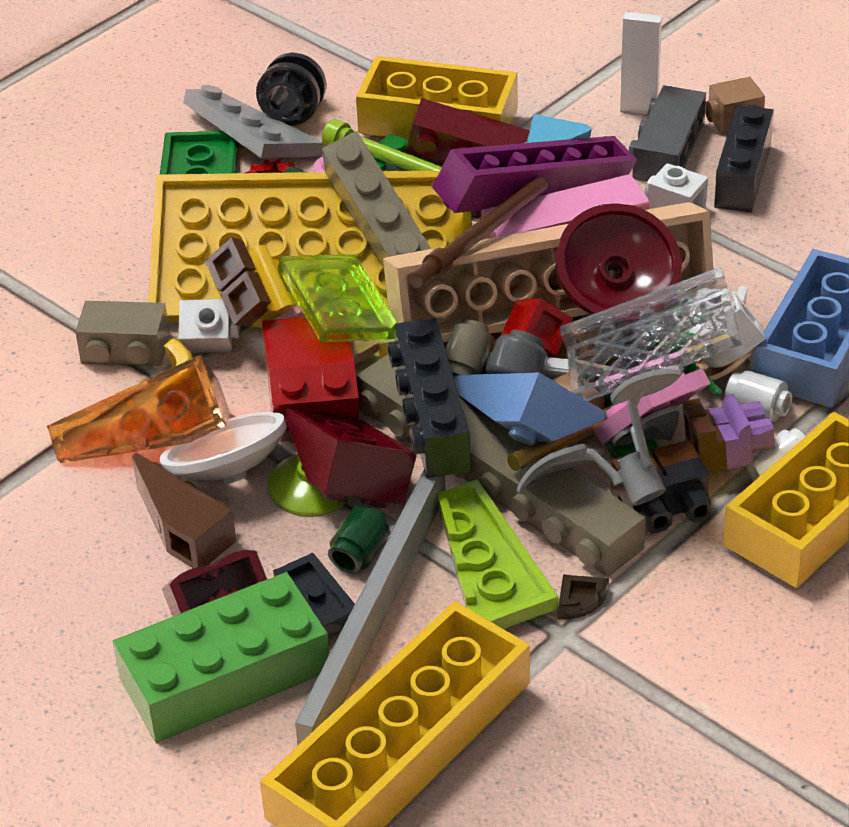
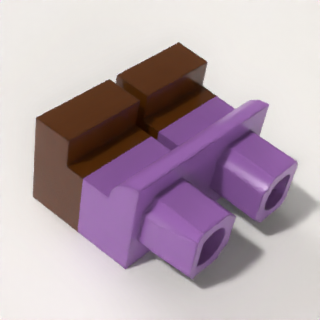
(727, 434)

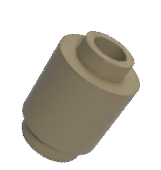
(469, 347)

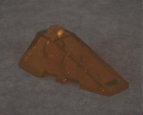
(150, 415)

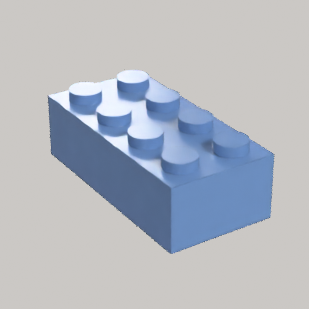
(810, 332)

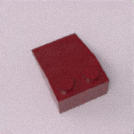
(350, 458)

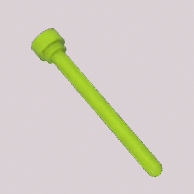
(338, 129)

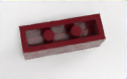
(443, 128)

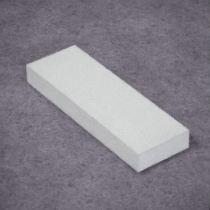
(640, 61)

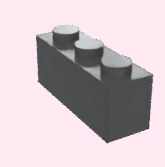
(668, 131)

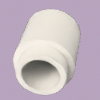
(755, 387)

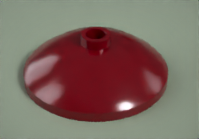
(617, 240)

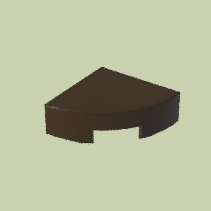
(581, 595)

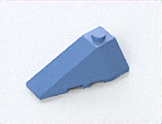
(528, 405)

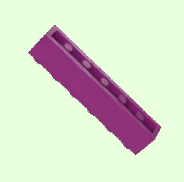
(492, 174)

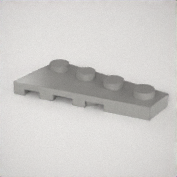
(250, 126)

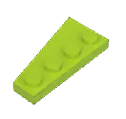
(490, 560)

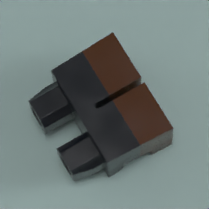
(685, 486)

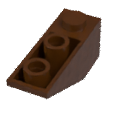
(186, 519)

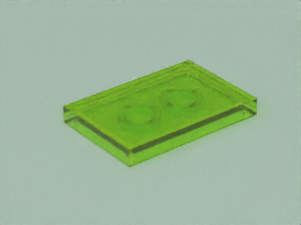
(337, 297)

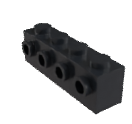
(430, 398)

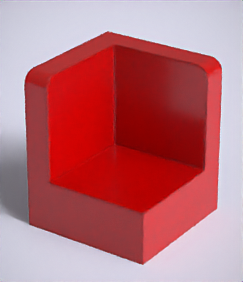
(540, 320)

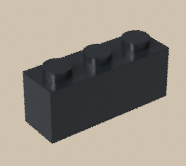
(743, 158)

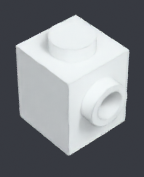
(676, 186)
(206, 326)

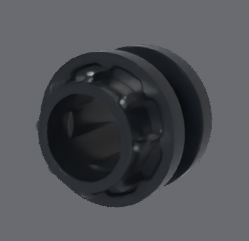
(291, 88)

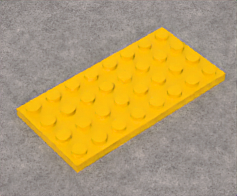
(280, 210)

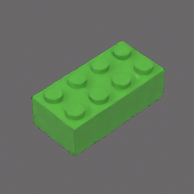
(221, 656)

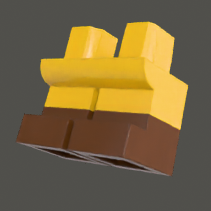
(249, 283)

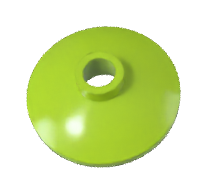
(295, 494)

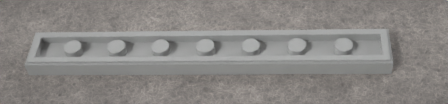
(371, 607)

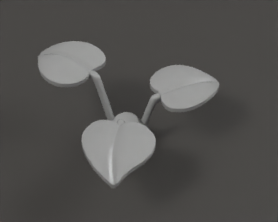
(637, 468)

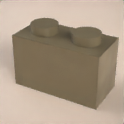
(122, 333)

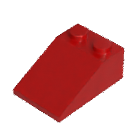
(307, 371)

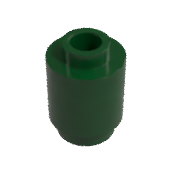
(358, 539)

